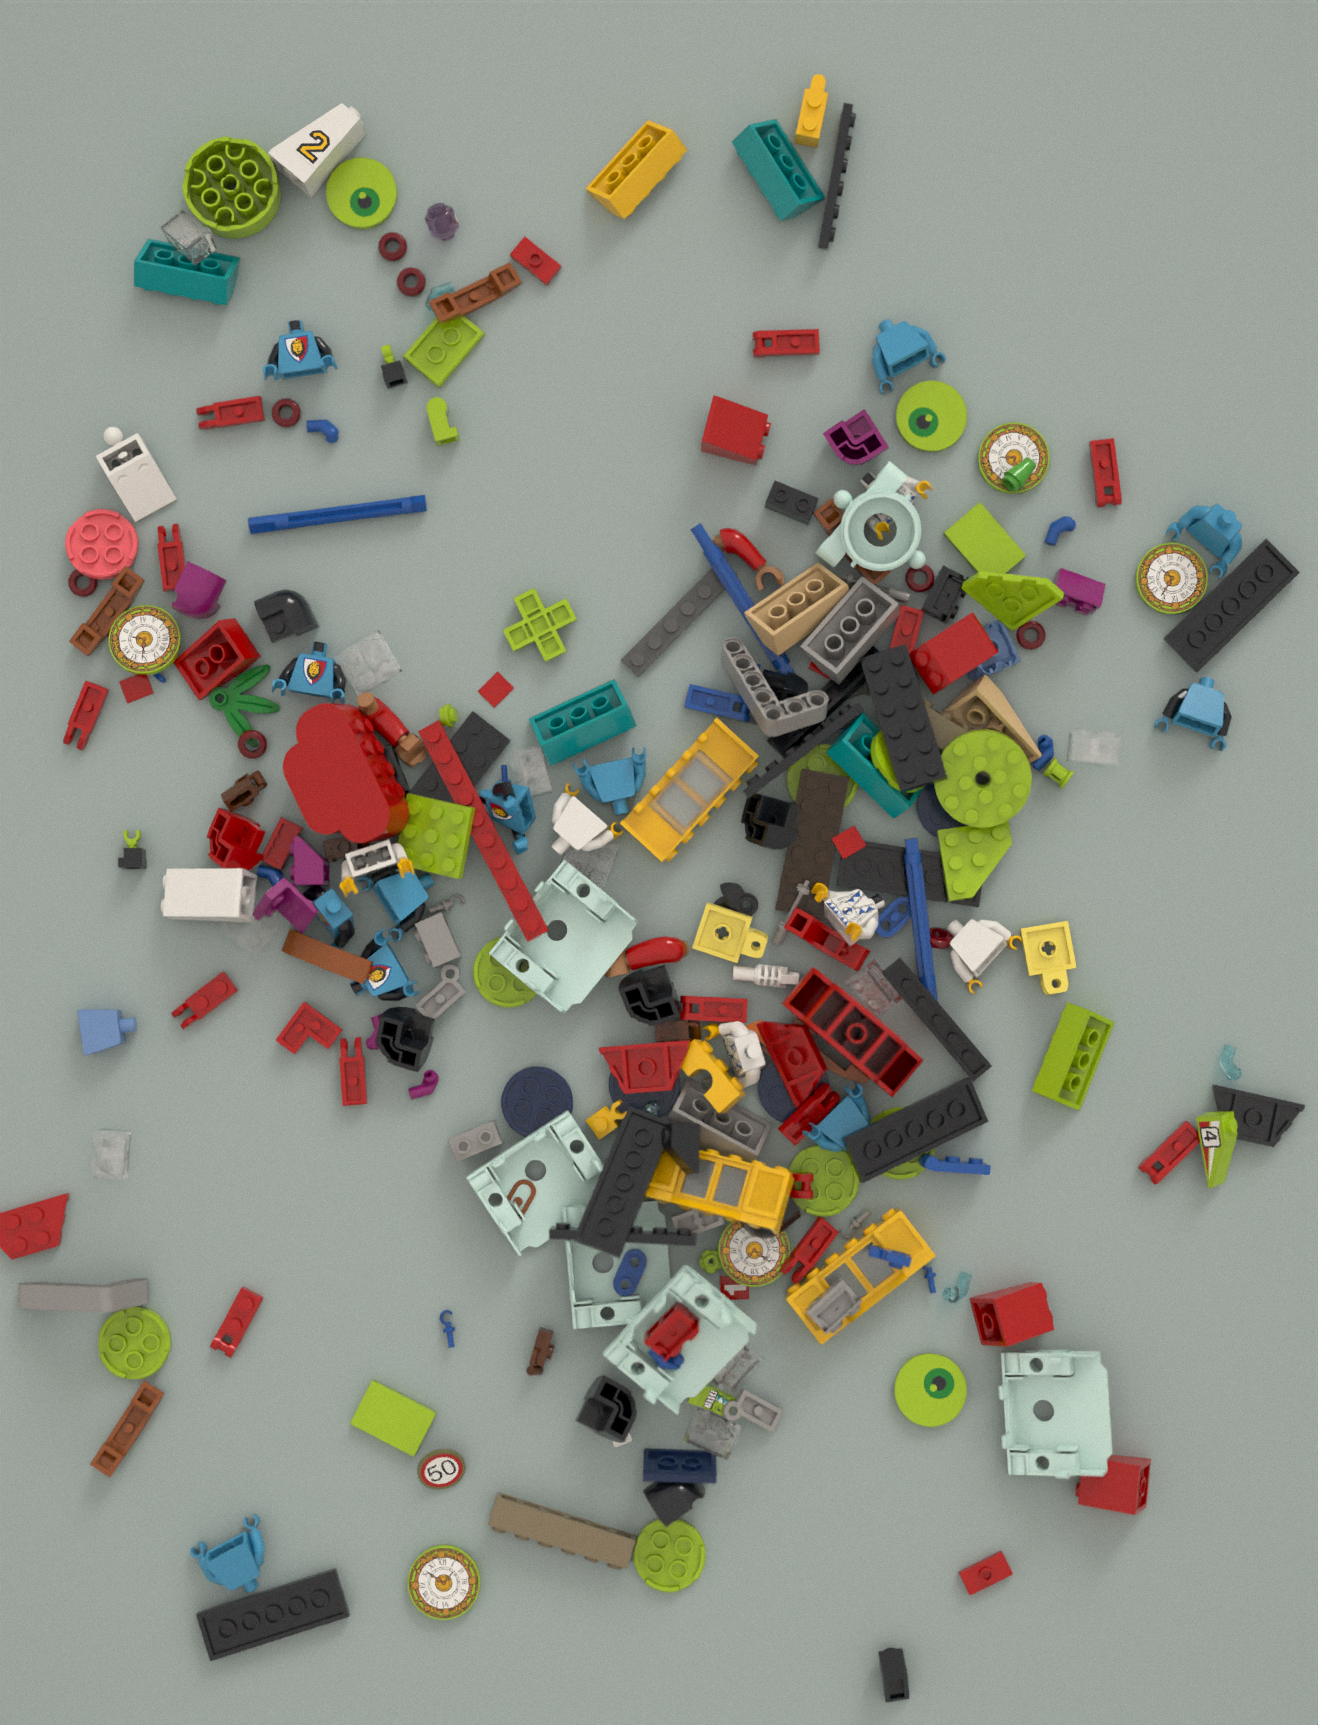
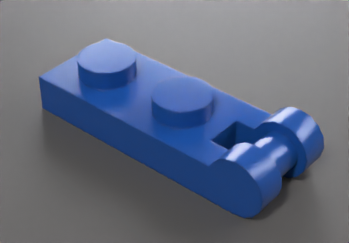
(716, 703)
(954, 1165)

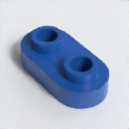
(894, 917)
(630, 1273)

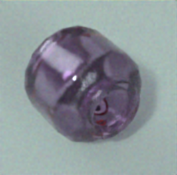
(441, 221)

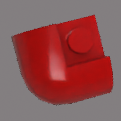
(234, 840)

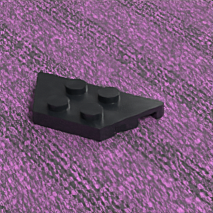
(1257, 1116)

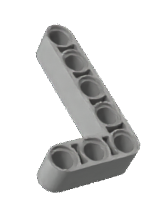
(770, 714)
(83, 1296)

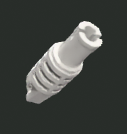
(766, 975)

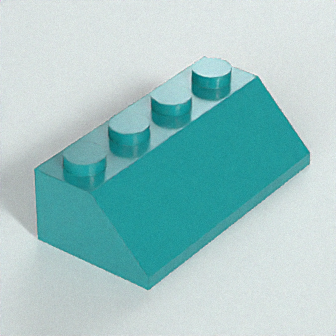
(777, 169)
(168, 271)
(582, 722)
(853, 755)

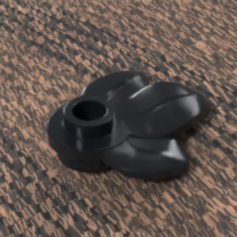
(734, 896)

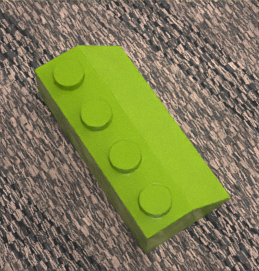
(1073, 1056)

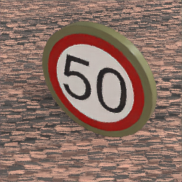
(441, 1469)

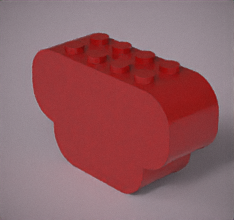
(344, 776)
(852, 1031)

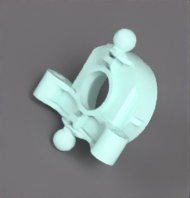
(849, 534)

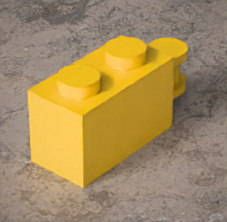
(812, 113)

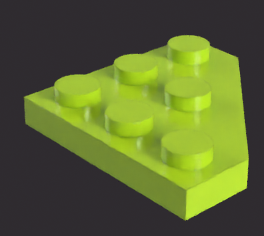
(1012, 597)
(970, 856)

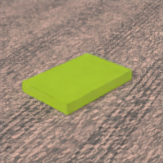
(443, 348)
(984, 542)
(393, 1417)

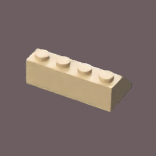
(796, 608)

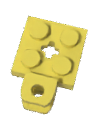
(740, 934)
(1049, 966)

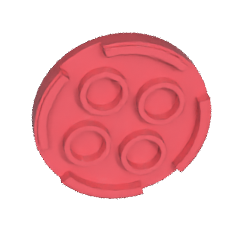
(101, 544)

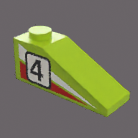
(1217, 1141)

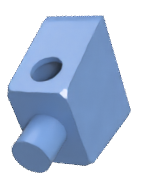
(103, 1029)

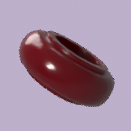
(395, 256)
(407, 272)
(279, 405)
(72, 583)
(916, 587)
(1040, 638)
(252, 754)
(940, 938)

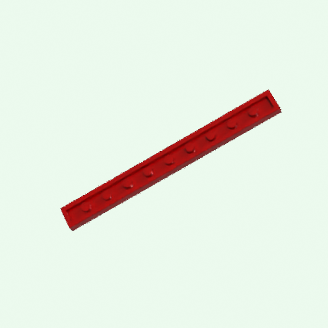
(484, 832)

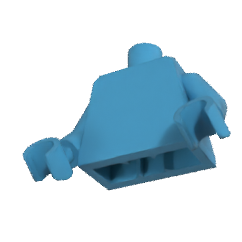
(901, 349)
(1215, 530)
(614, 780)
(841, 1121)
(235, 1560)

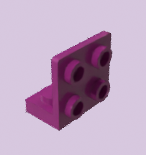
(289, 902)

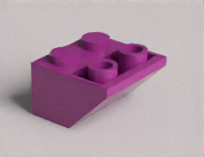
(1079, 591)
(309, 864)

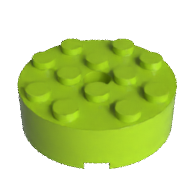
(237, 211)
(988, 802)

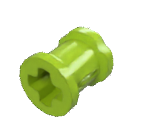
(1058, 773)

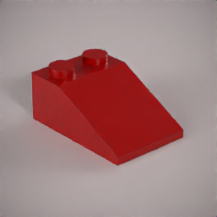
(953, 653)
(216, 657)

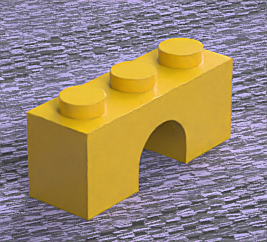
(725, 1090)

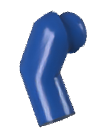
(324, 426)
(1057, 527)
(1046, 747)
(272, 874)
(672, 1363)

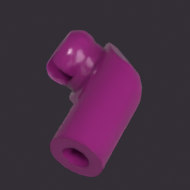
(371, 1042)
(427, 1086)

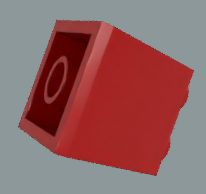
(734, 431)
(1012, 1314)
(1120, 1489)

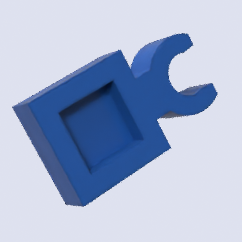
(895, 1258)

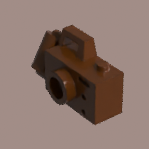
(243, 791)
(337, 848)
(677, 1031)
(541, 1351)

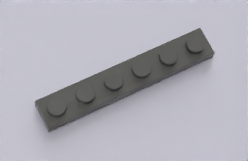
(673, 623)

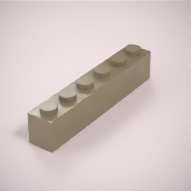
(562, 1531)

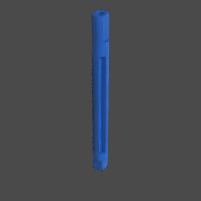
(337, 514)
(735, 590)
(919, 915)

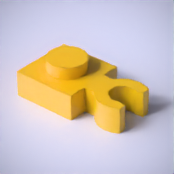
(605, 1120)

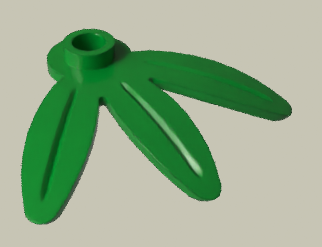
(234, 700)

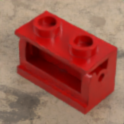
(672, 1331)

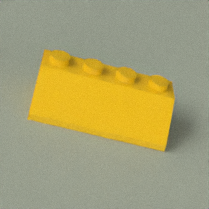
(637, 169)

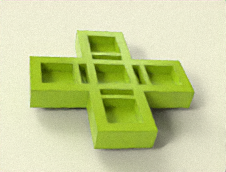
(540, 625)

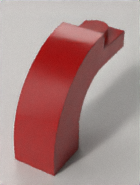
(826, 939)

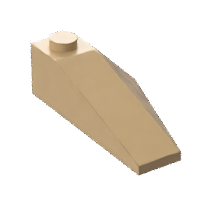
(985, 707)

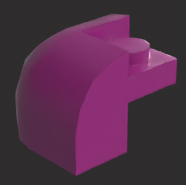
(856, 439)
(198, 592)

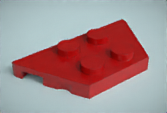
(794, 1057)
(646, 1066)
(33, 1227)

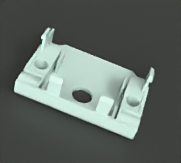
(594, 939)
(567, 1181)
(595, 1290)
(720, 1337)
(1080, 1430)

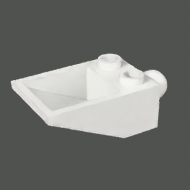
(138, 477)

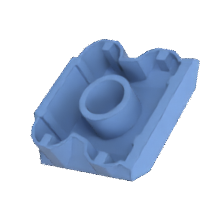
(1007, 653)

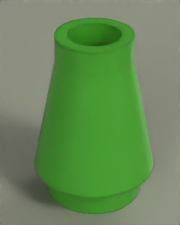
(1018, 475)

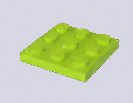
(437, 835)

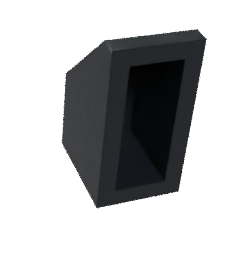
(682, 1145)
(894, 1674)

